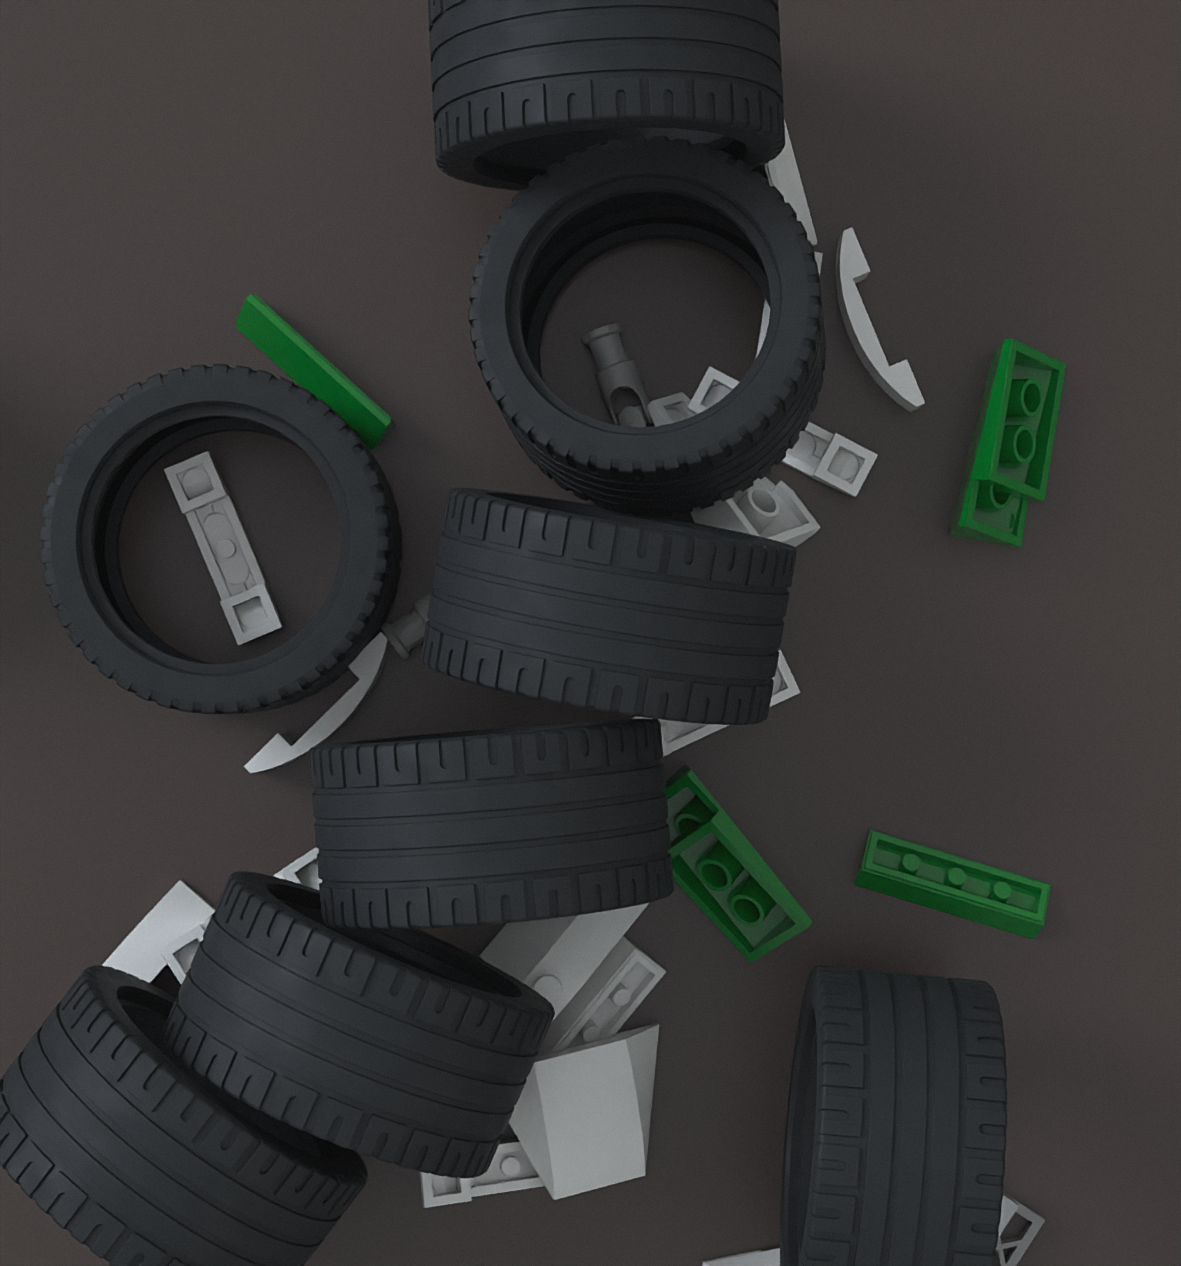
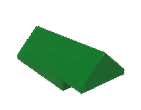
(1009, 445)
(726, 872)

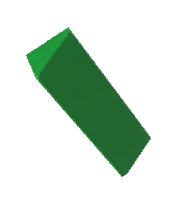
(312, 371)
(953, 884)

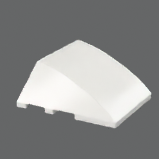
(589, 1112)

